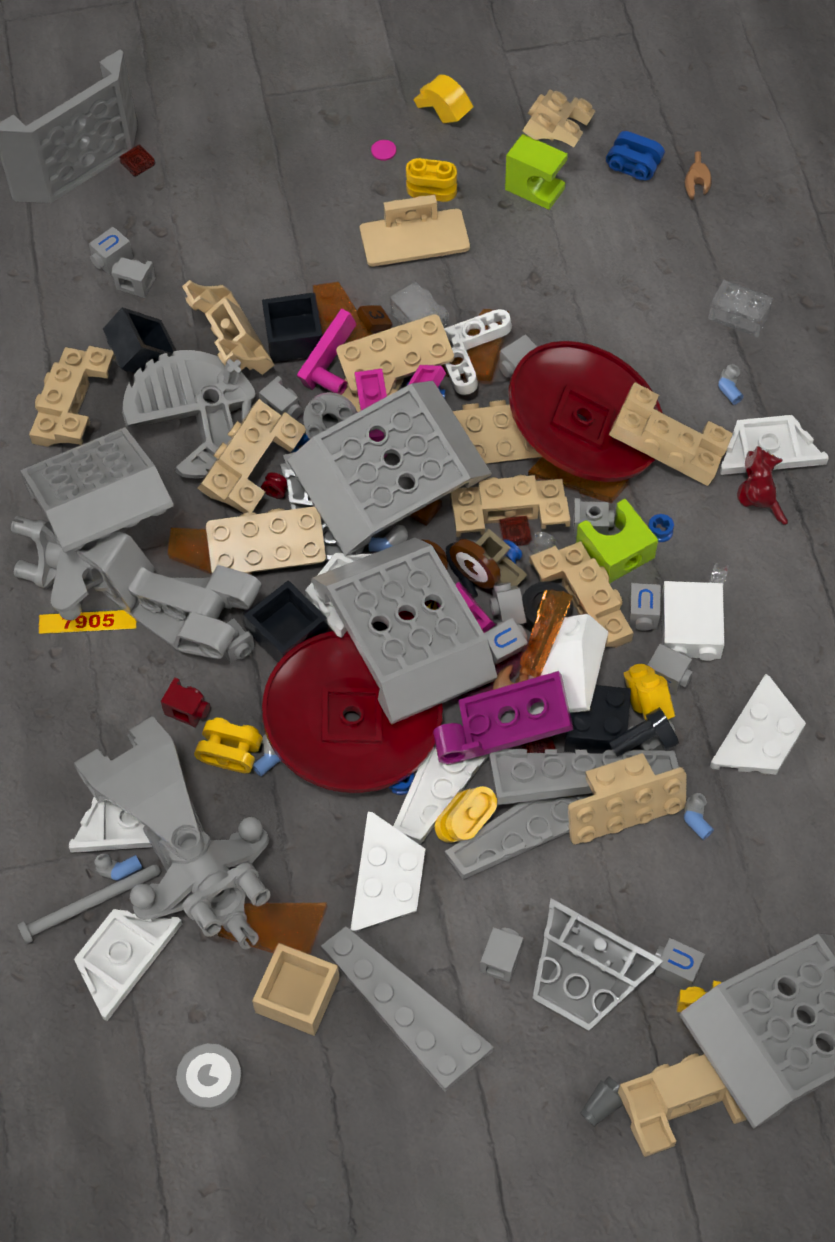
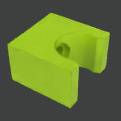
(532, 171)
(621, 551)

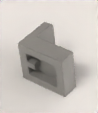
(241, 644)

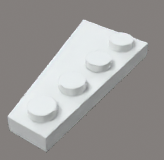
(431, 793)

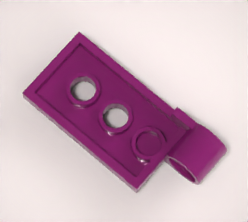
(482, 724)

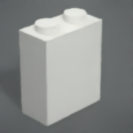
(693, 619)

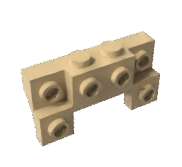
(550, 117)
(230, 326)
(64, 394)
(669, 440)
(237, 459)
(506, 499)
(588, 586)
(670, 1094)

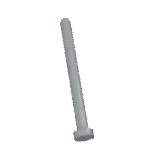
(87, 902)

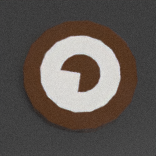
(473, 564)

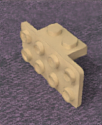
(413, 232)
(397, 350)
(494, 432)
(267, 540)
(625, 796)

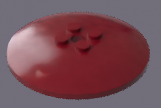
(569, 380)
(314, 740)

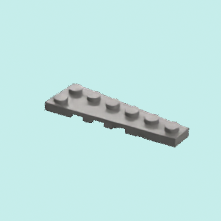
(548, 775)
(512, 834)
(425, 1027)

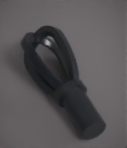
(469, 585)

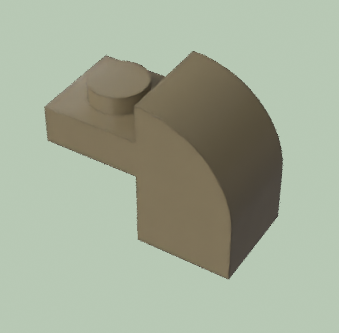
(498, 550)

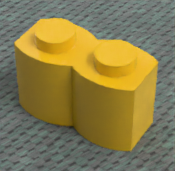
(648, 691)

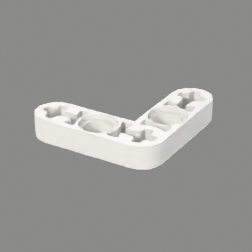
(461, 342)

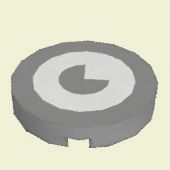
(209, 1076)

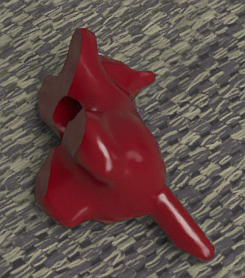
(759, 487)

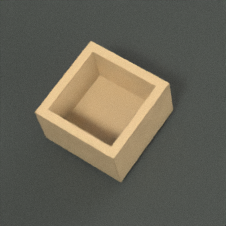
(296, 989)

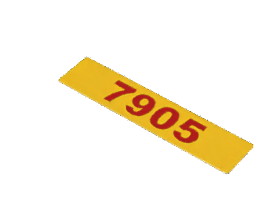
(86, 622)

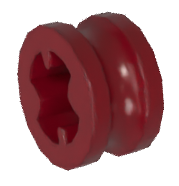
(274, 485)

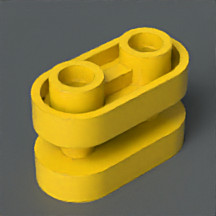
(431, 178)
(228, 745)
(465, 814)

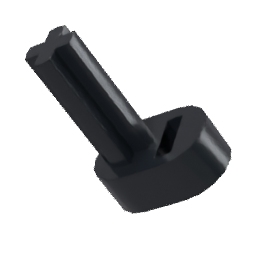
(655, 725)

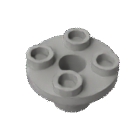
(326, 411)

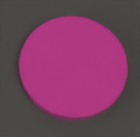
(383, 150)

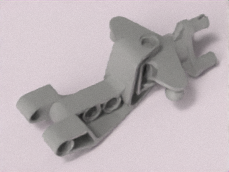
(174, 609)
(202, 874)

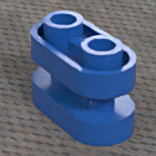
(635, 155)

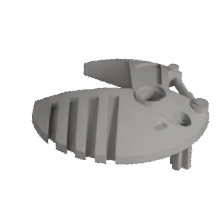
(177, 390)

